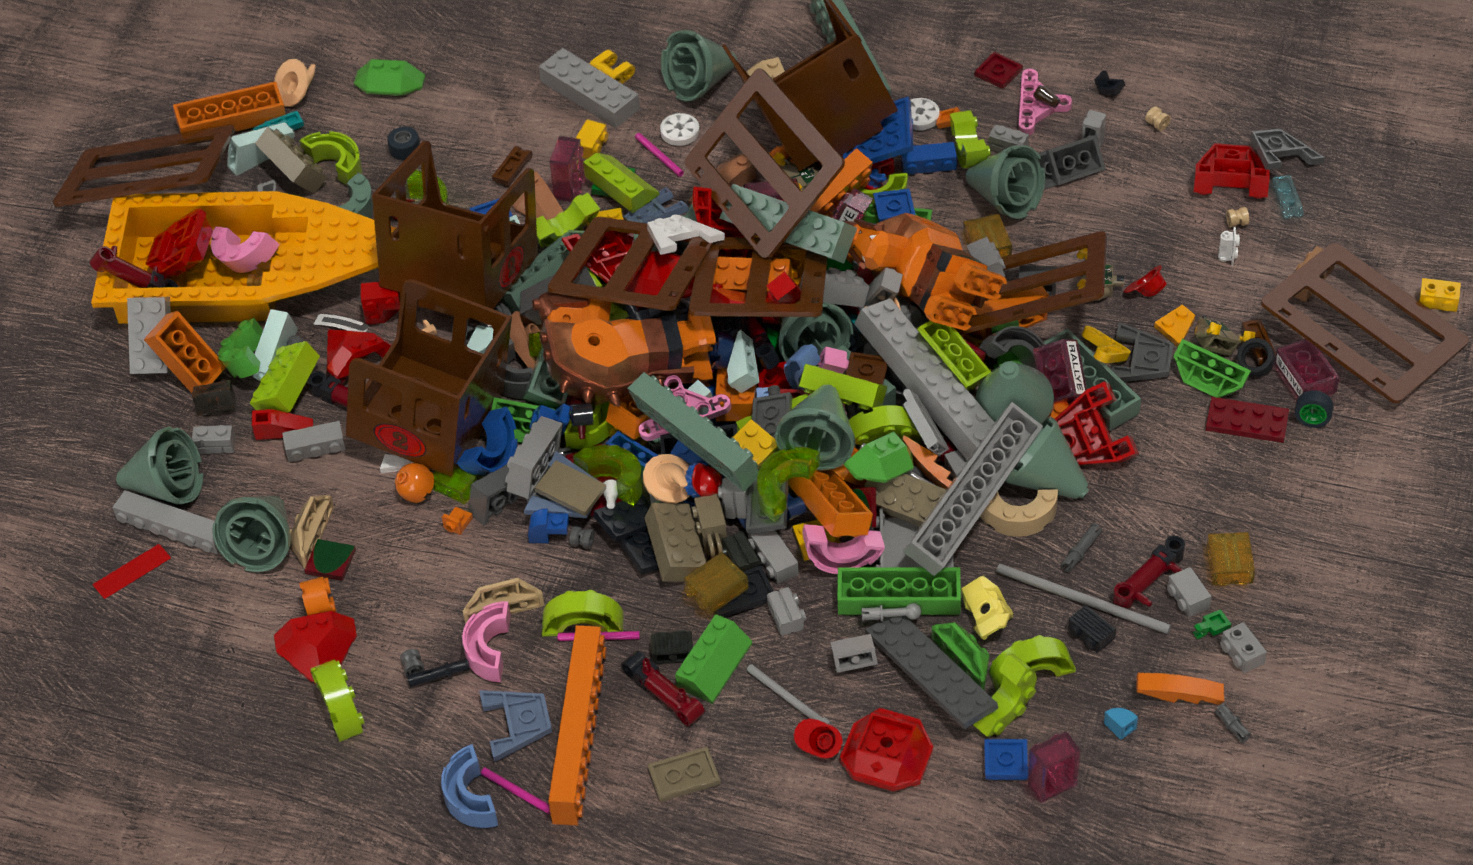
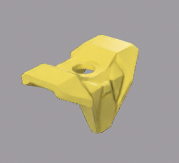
(982, 592)

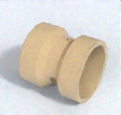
(1159, 119)
(1237, 217)

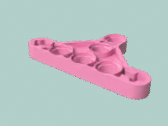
(1037, 109)
(691, 399)

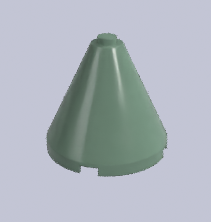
(693, 64)
(1010, 180)
(828, 330)
(1016, 384)
(821, 425)
(1050, 464)
(164, 468)
(253, 532)

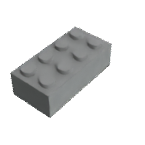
(143, 316)
(533, 457)

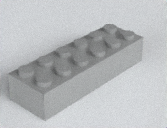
(589, 88)

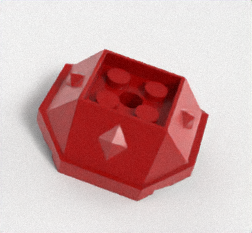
(181, 244)
(891, 767)

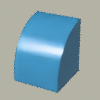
(1120, 721)

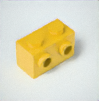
(1438, 294)

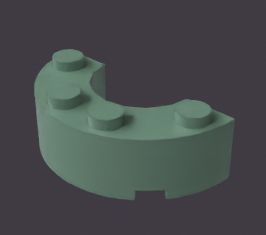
(360, 196)

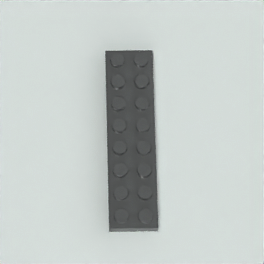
(767, 414)
(932, 670)

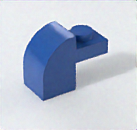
(561, 415)
(544, 524)

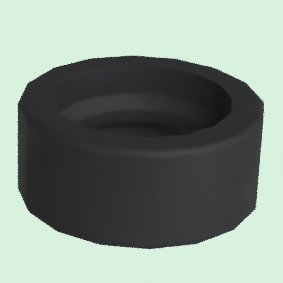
(1252, 343)

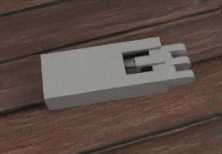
(924, 423)

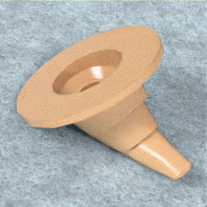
(293, 81)
(666, 478)

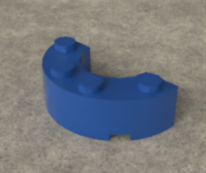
(500, 445)

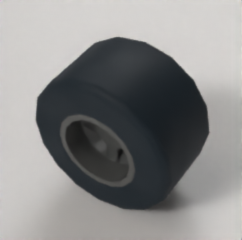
(402, 142)

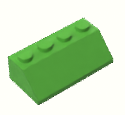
(713, 659)

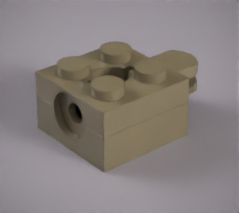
(709, 523)

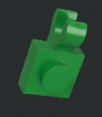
(1213, 623)

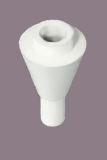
(610, 493)

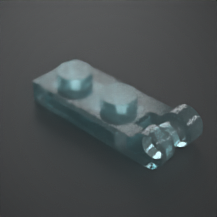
(1287, 196)

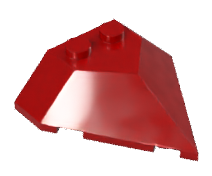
(347, 345)
(315, 640)

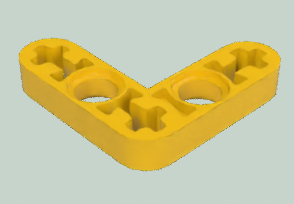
(1108, 349)

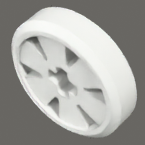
(929, 113)
(670, 129)

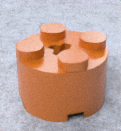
(316, 596)

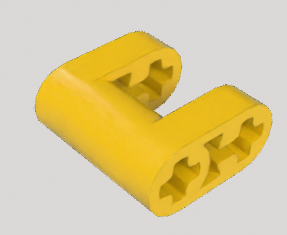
(608, 59)

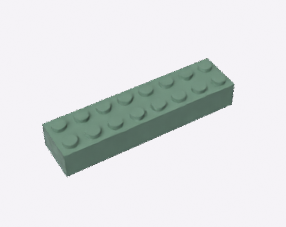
(813, 233)
(694, 431)

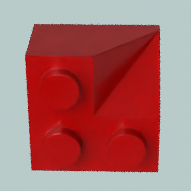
(378, 303)

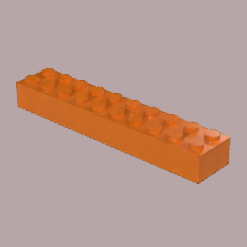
(576, 726)

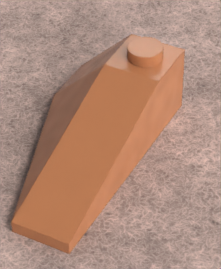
(736, 171)
(545, 201)
(519, 335)

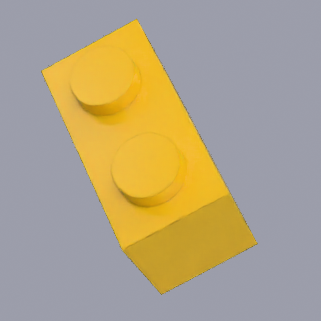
(592, 137)

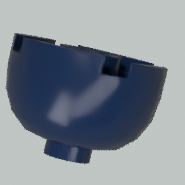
(722, 350)

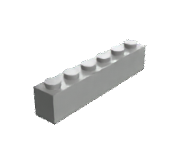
(165, 520)

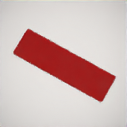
(131, 571)

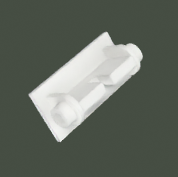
(1227, 247)

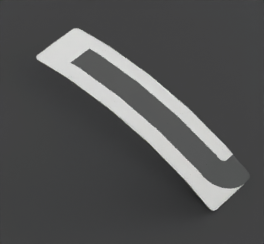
(341, 322)

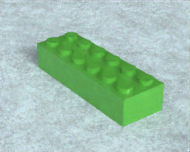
(897, 588)

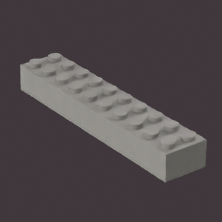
(925, 375)
(972, 489)

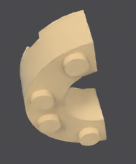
(1024, 519)

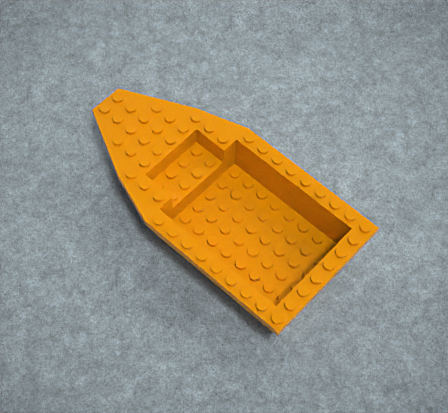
(315, 250)

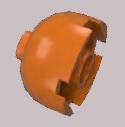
(414, 482)

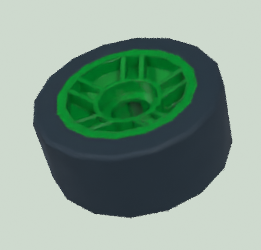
(1314, 409)

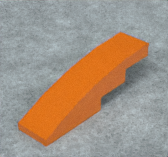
(927, 463)
(1175, 687)

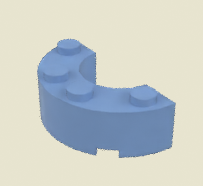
(795, 364)
(462, 804)

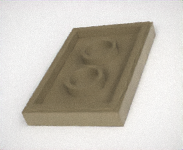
(570, 488)
(683, 774)

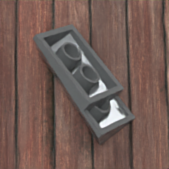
(1071, 161)
(541, 287)

